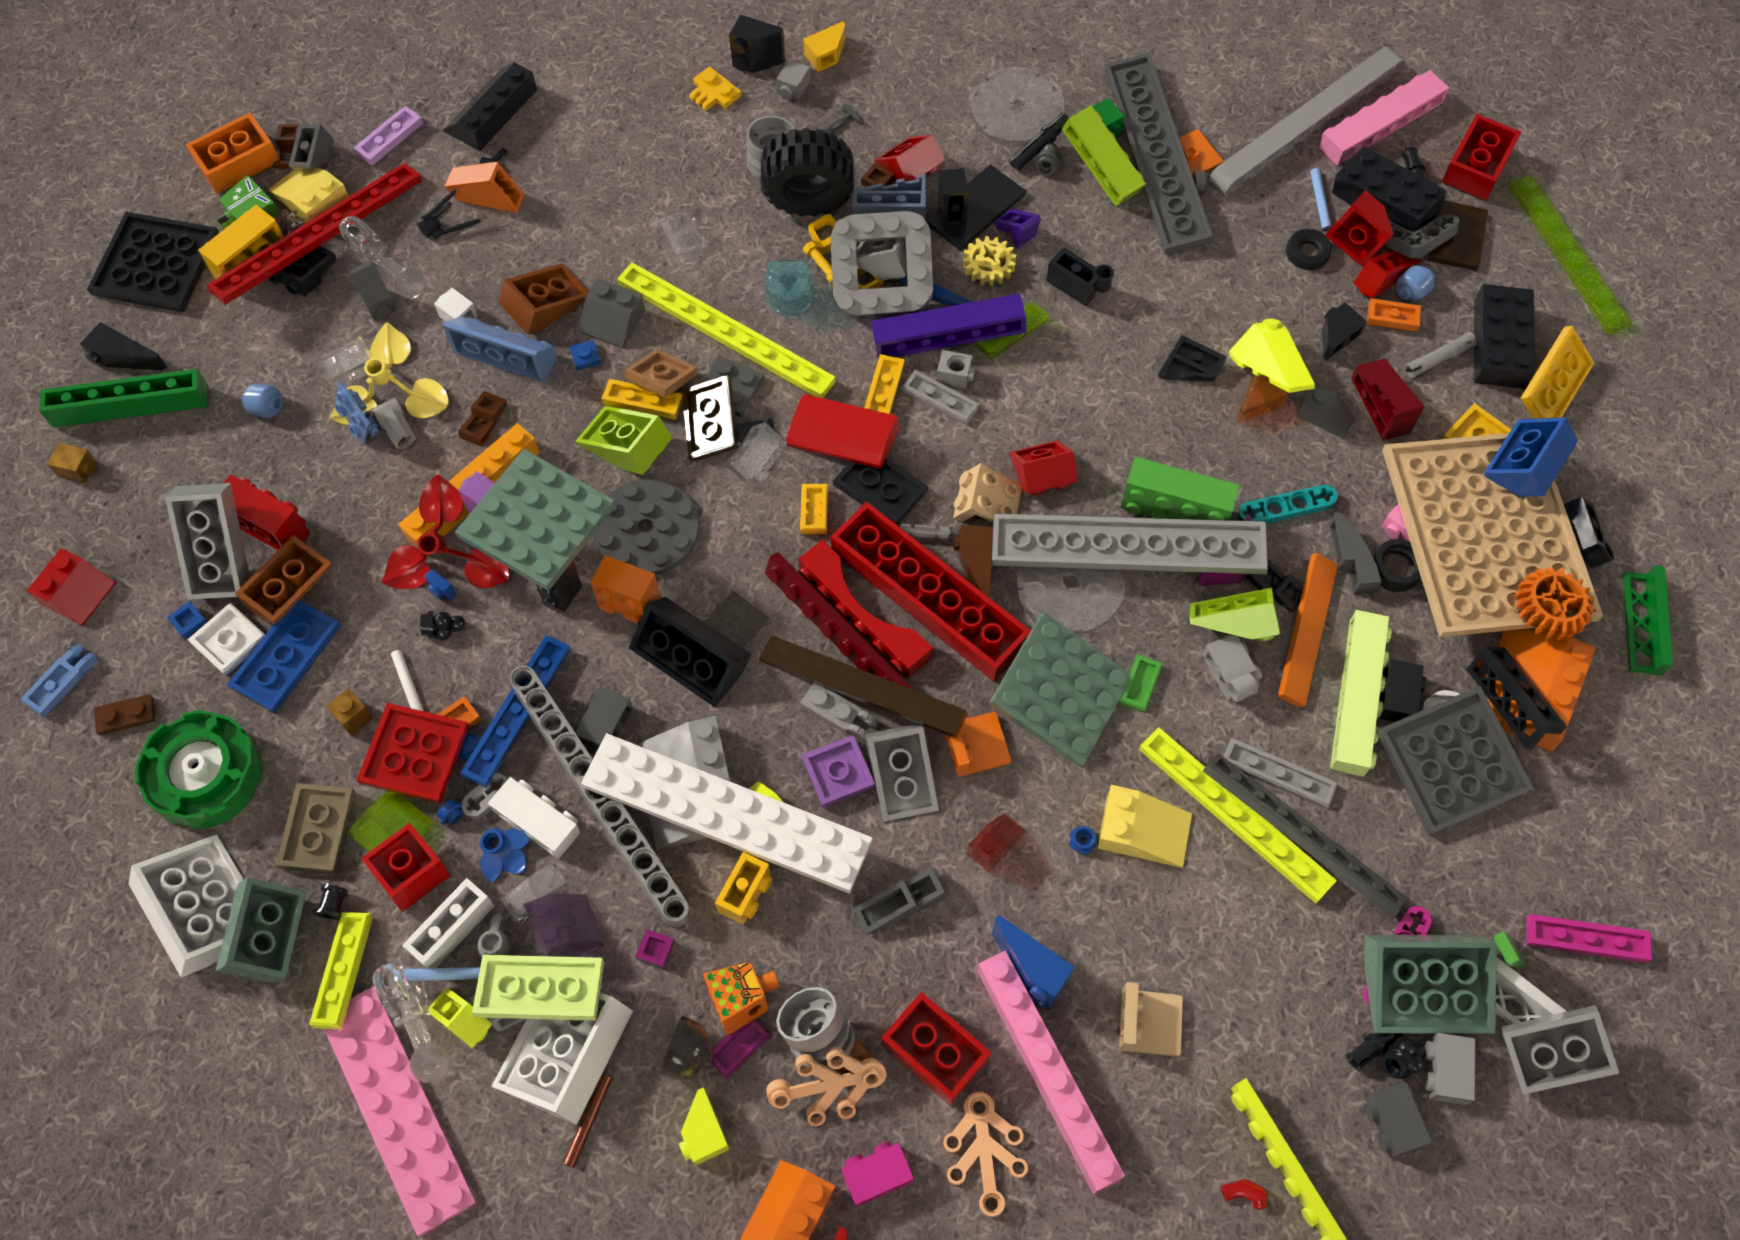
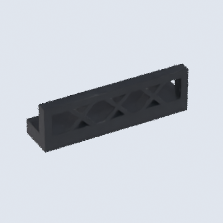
(1518, 685)

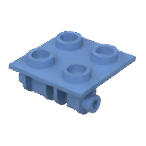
(350, 405)

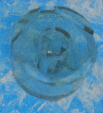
(788, 287)

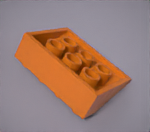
(1555, 670)

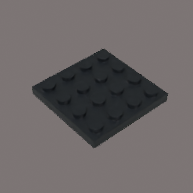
(152, 262)

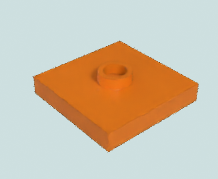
(1199, 152)

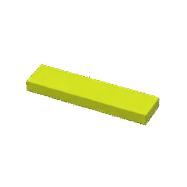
(341, 971)

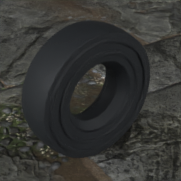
(1312, 237)

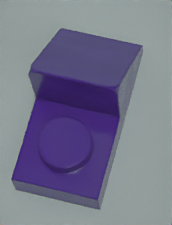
(1019, 224)

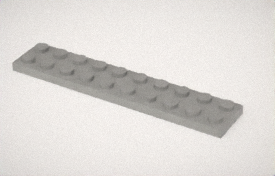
(1130, 543)

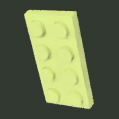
(538, 987)

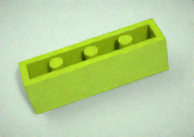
(1103, 155)

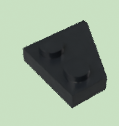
(1192, 362)

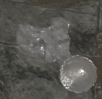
(407, 280)
(407, 1007)

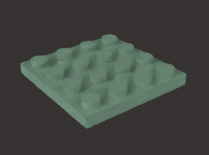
(535, 519)
(1061, 689)

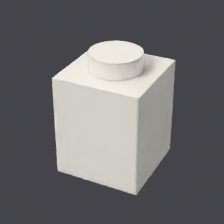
(454, 305)

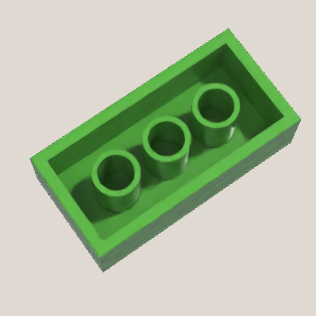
(1177, 493)

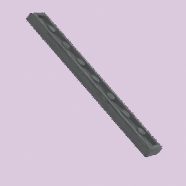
(1306, 835)

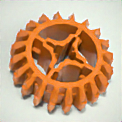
(1560, 595)

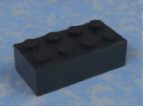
(1405, 195)
(1504, 336)

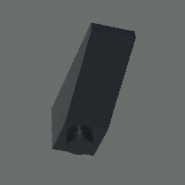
(118, 351)

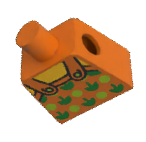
(739, 994)

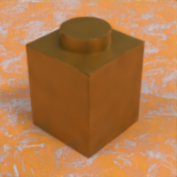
(72, 463)
(349, 712)

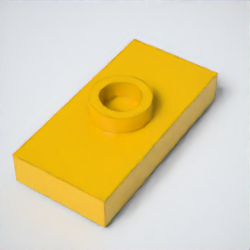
(814, 509)

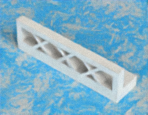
(1524, 993)

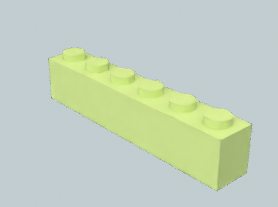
(1360, 694)

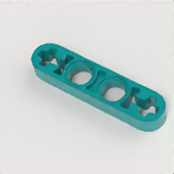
(1285, 502)

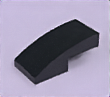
(1286, 589)

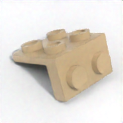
(985, 494)

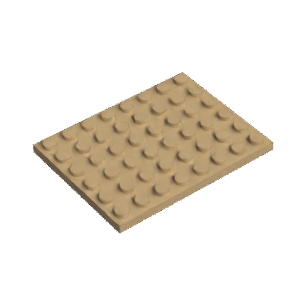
(1476, 536)

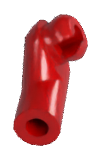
(1248, 1190)

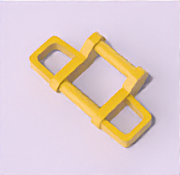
(818, 248)

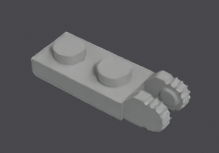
(837, 711)

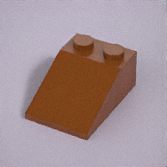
(541, 297)

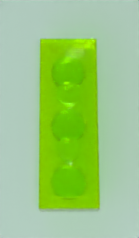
(1034, 319)

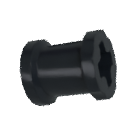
(330, 902)

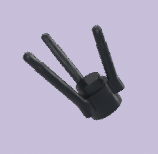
(429, 222)

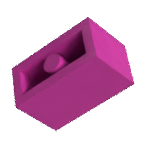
(876, 1174)

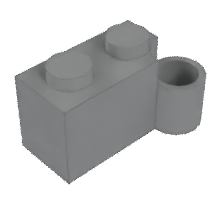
(1233, 667)

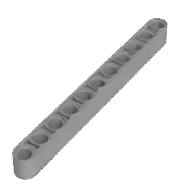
(1305, 120)
(600, 807)

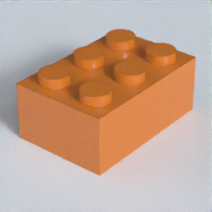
(233, 152)

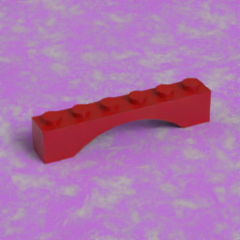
(900, 645)

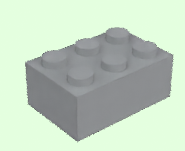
(1560, 1049)

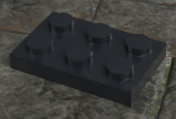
(886, 489)

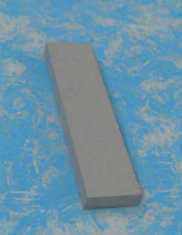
(1281, 773)

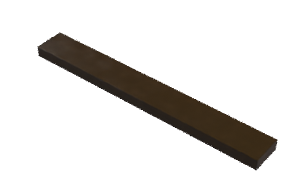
(864, 686)

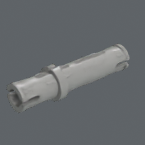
(1449, 350)

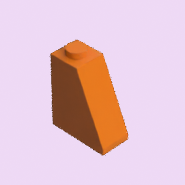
(485, 186)

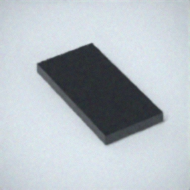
(988, 198)

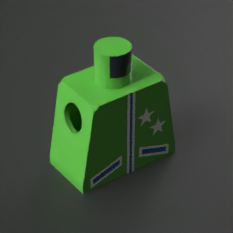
(241, 199)

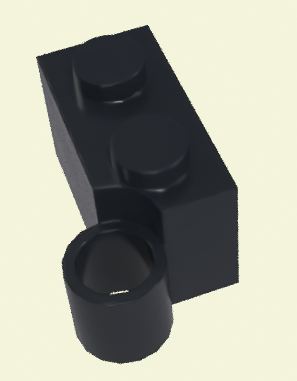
(1078, 276)
(1588, 532)

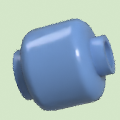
(1415, 284)
(262, 400)

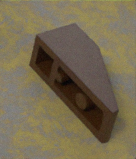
(976, 555)

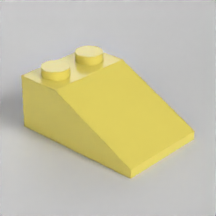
(309, 192)
(1144, 827)

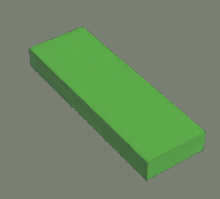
(1509, 950)

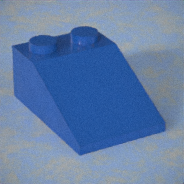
(1037, 966)

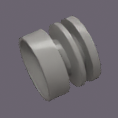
(759, 135)
(813, 1024)

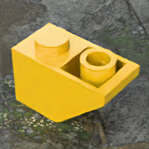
(825, 46)

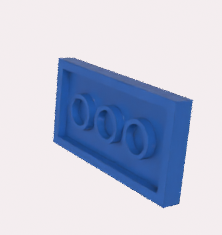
(284, 656)

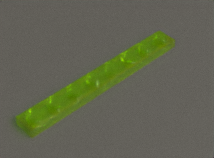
(1569, 255)

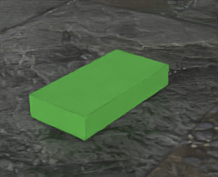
(1141, 683)

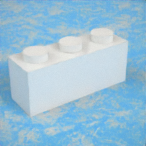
(535, 816)
(449, 925)

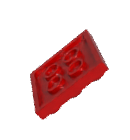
(413, 753)

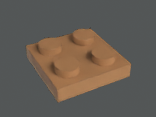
(660, 373)

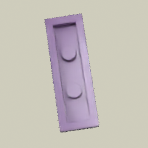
(388, 135)

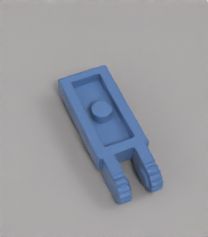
(58, 680)

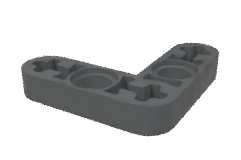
(1428, 236)

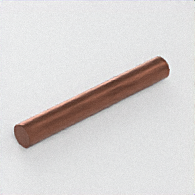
(587, 1121)

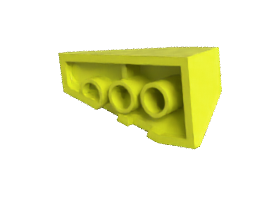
(1272, 353)

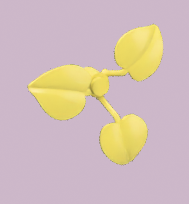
(394, 348)

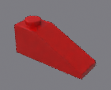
(1383, 272)

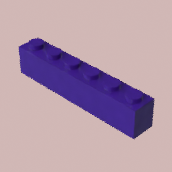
(949, 326)

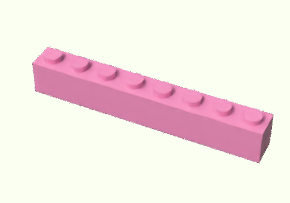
(1050, 1073)

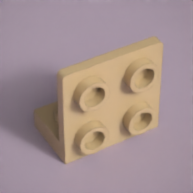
(1150, 1022)

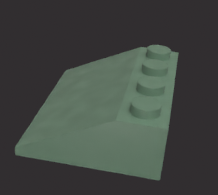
(1431, 983)

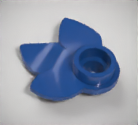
(506, 855)

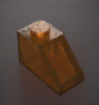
(1261, 398)

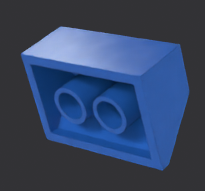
(1532, 455)

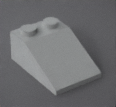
(902, 772)

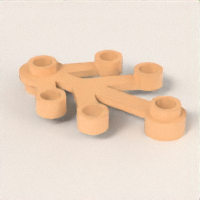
(830, 1083)
(984, 1147)

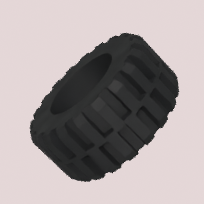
(807, 172)

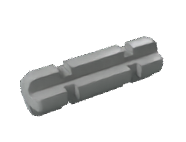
(927, 532)

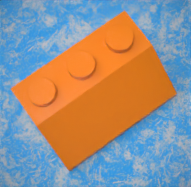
(790, 1206)

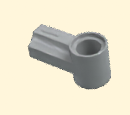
(393, 421)

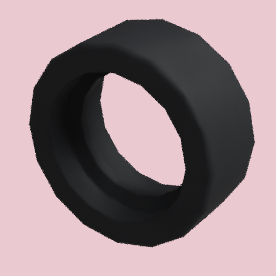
(1392, 582)

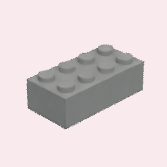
(207, 540)

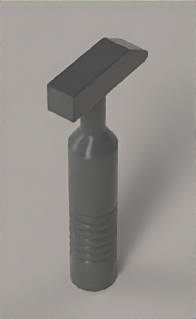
(838, 122)

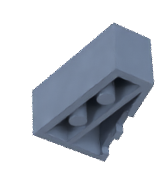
(892, 198)

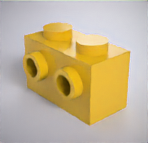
(743, 889)

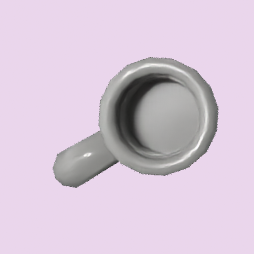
(494, 940)

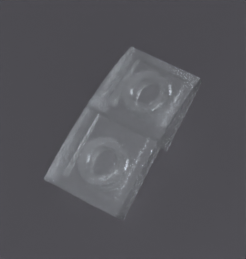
(537, 885)

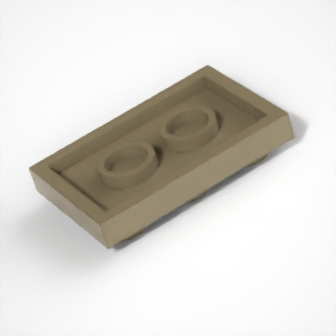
(315, 828)

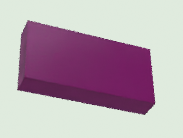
(738, 1047)

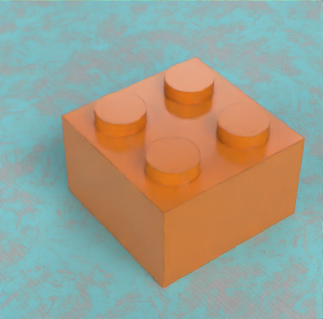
(624, 588)

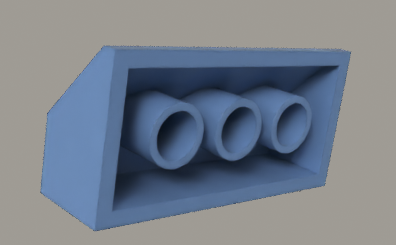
(500, 348)

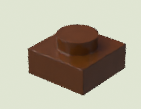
(877, 175)

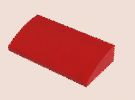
(842, 431)

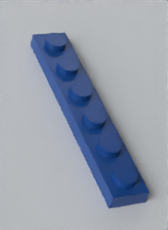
(512, 716)

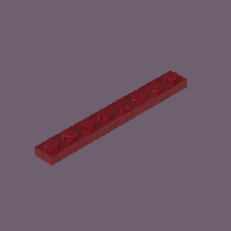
(829, 620)

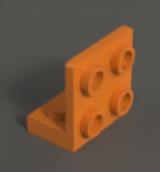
(979, 745)

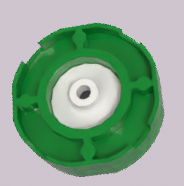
(198, 770)

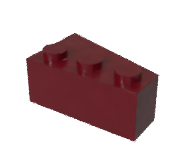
(1387, 399)

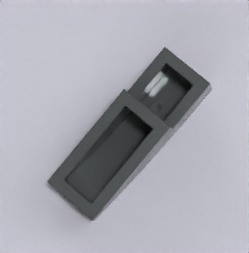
(1354, 556)
(901, 901)

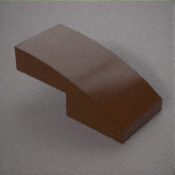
(285, 141)
(484, 416)

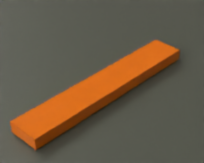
(1308, 630)

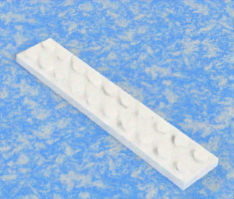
(727, 813)

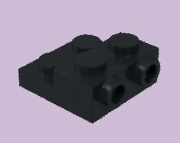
(305, 272)

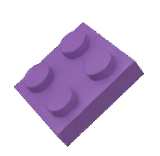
(838, 771)

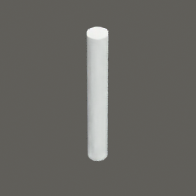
(406, 680)

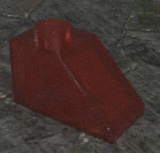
(995, 842)

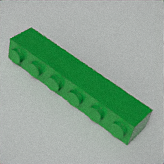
(123, 398)

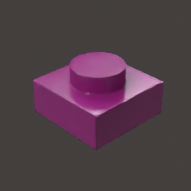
(655, 949)

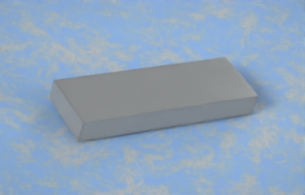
(940, 397)

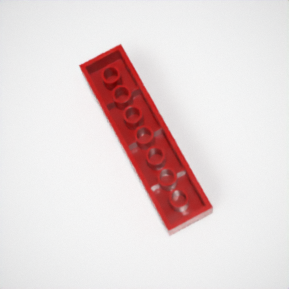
(930, 591)

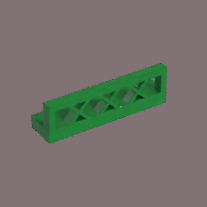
(1657, 617)

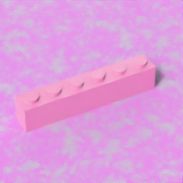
(1383, 117)

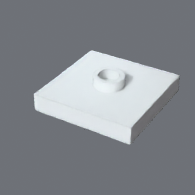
(227, 639)

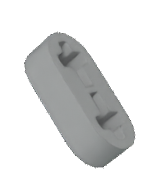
(479, 793)

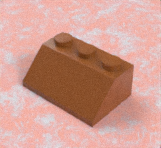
(283, 580)

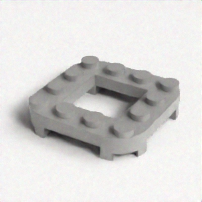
(874, 227)

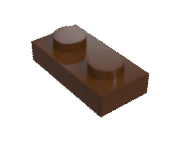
(124, 714)

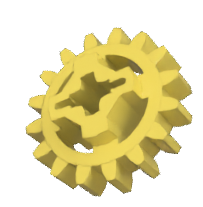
(988, 261)

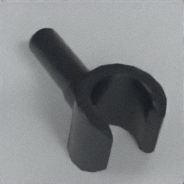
(495, 158)

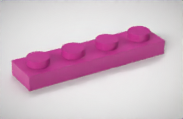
(1588, 938)

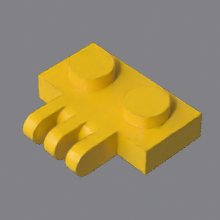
(713, 89)

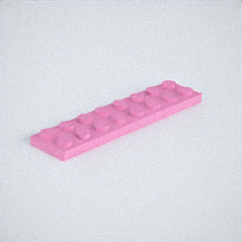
(399, 1115)

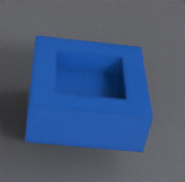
(585, 355)
(439, 586)
(187, 620)

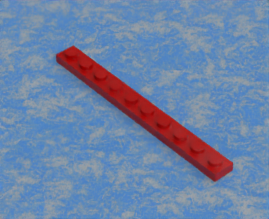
(312, 234)

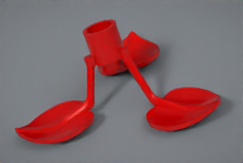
(407, 566)

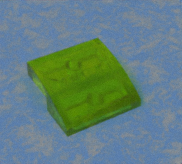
(386, 818)

